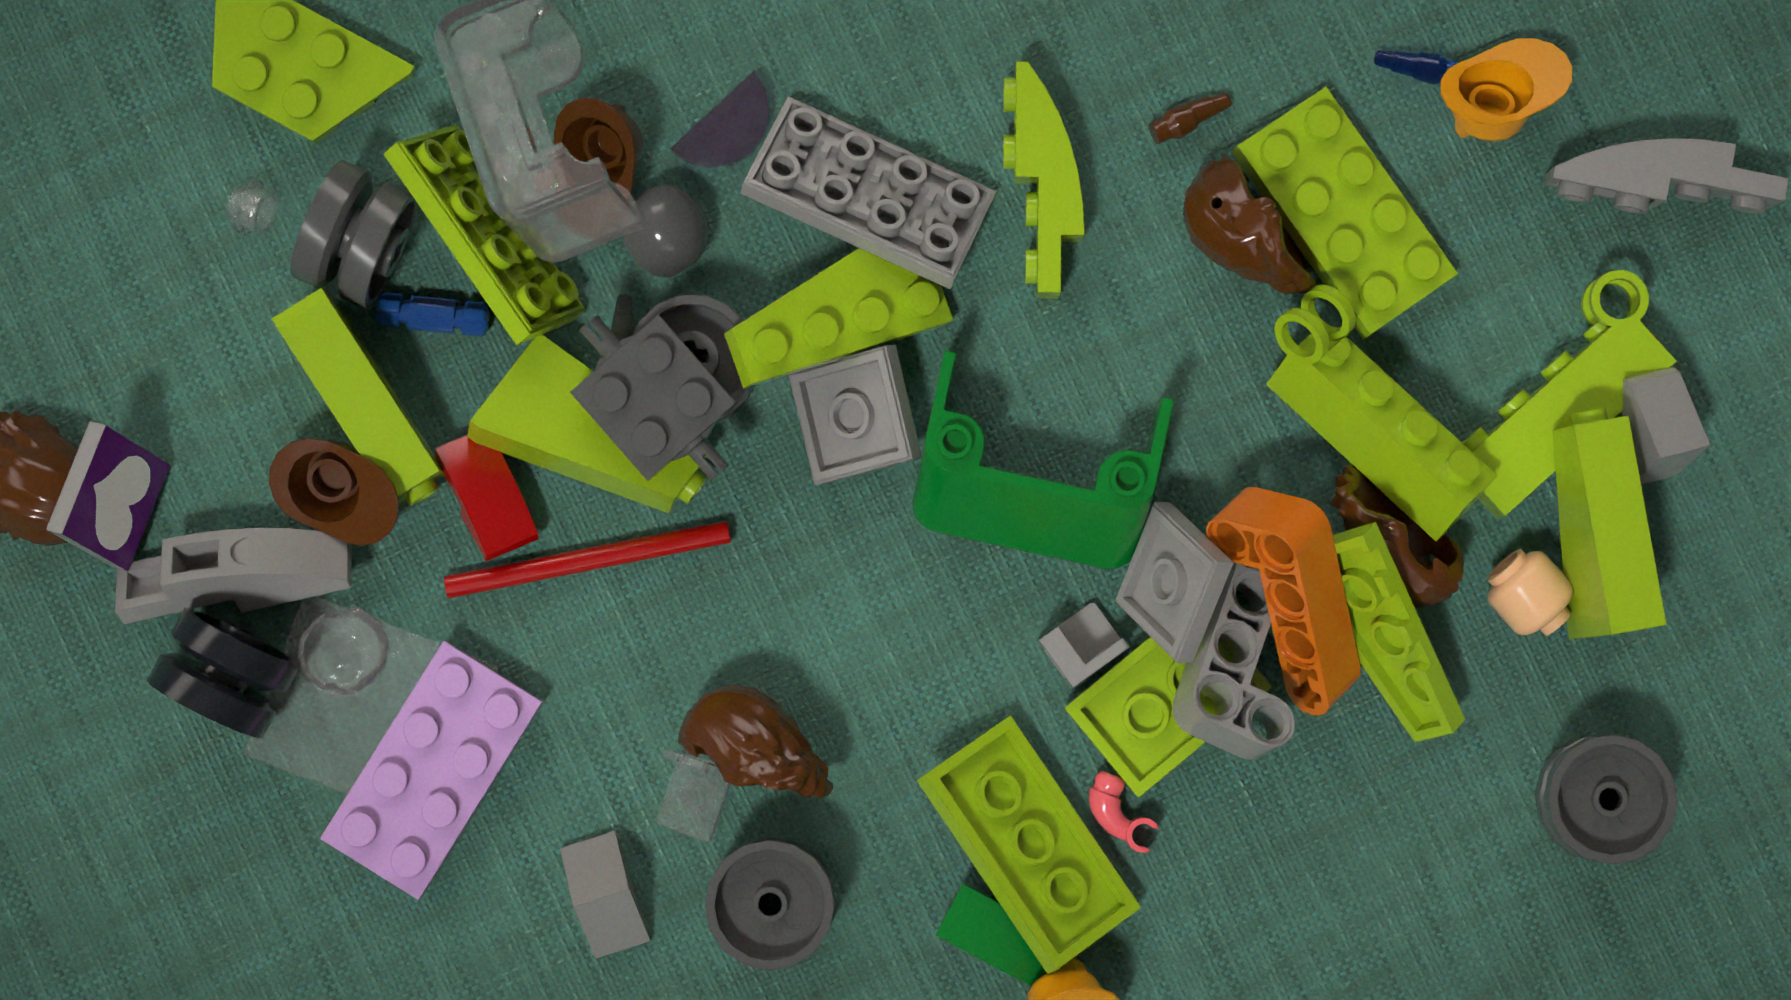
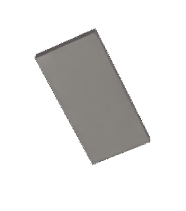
(868, 192)

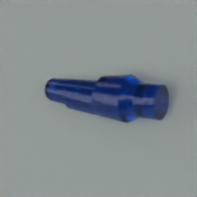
(1421, 66)

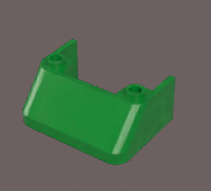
(1028, 512)

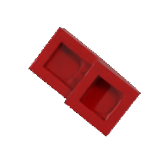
(487, 496)

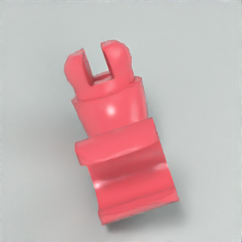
(1107, 810)

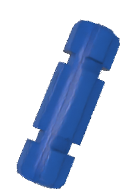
(432, 314)

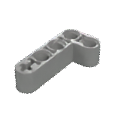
(1230, 682)

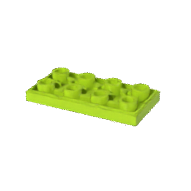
(517, 285)

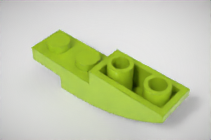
(1043, 158)

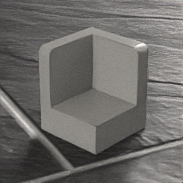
(1082, 644)

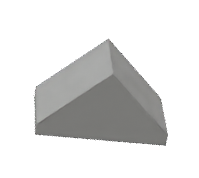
(1662, 424)
(604, 894)

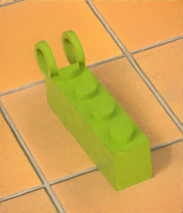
(1617, 349)
(1375, 419)

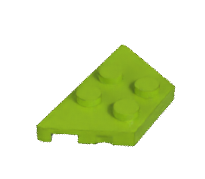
(298, 65)

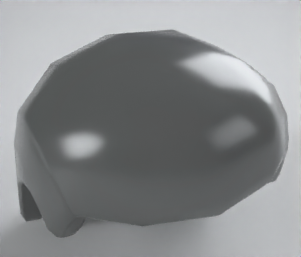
(673, 231)

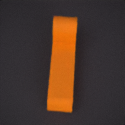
(1302, 590)

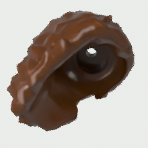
(1242, 230)
(31, 475)
(1409, 545)
(753, 742)

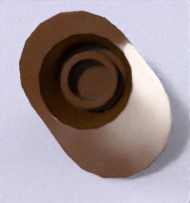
(604, 131)
(334, 490)

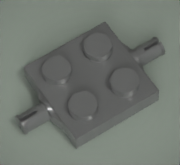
(653, 397)

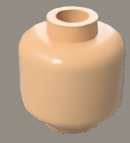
(1530, 593)

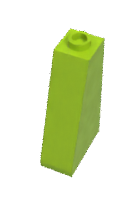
(359, 393)
(543, 424)
(1604, 528)

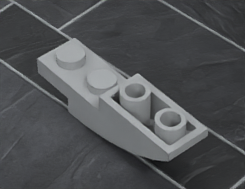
(1644, 170)
(239, 565)

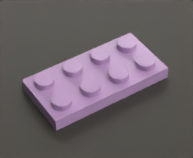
(431, 770)

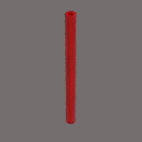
(587, 559)

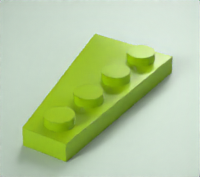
(835, 315)
(1392, 637)

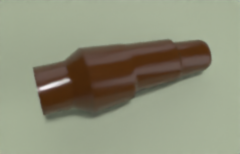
(1185, 118)

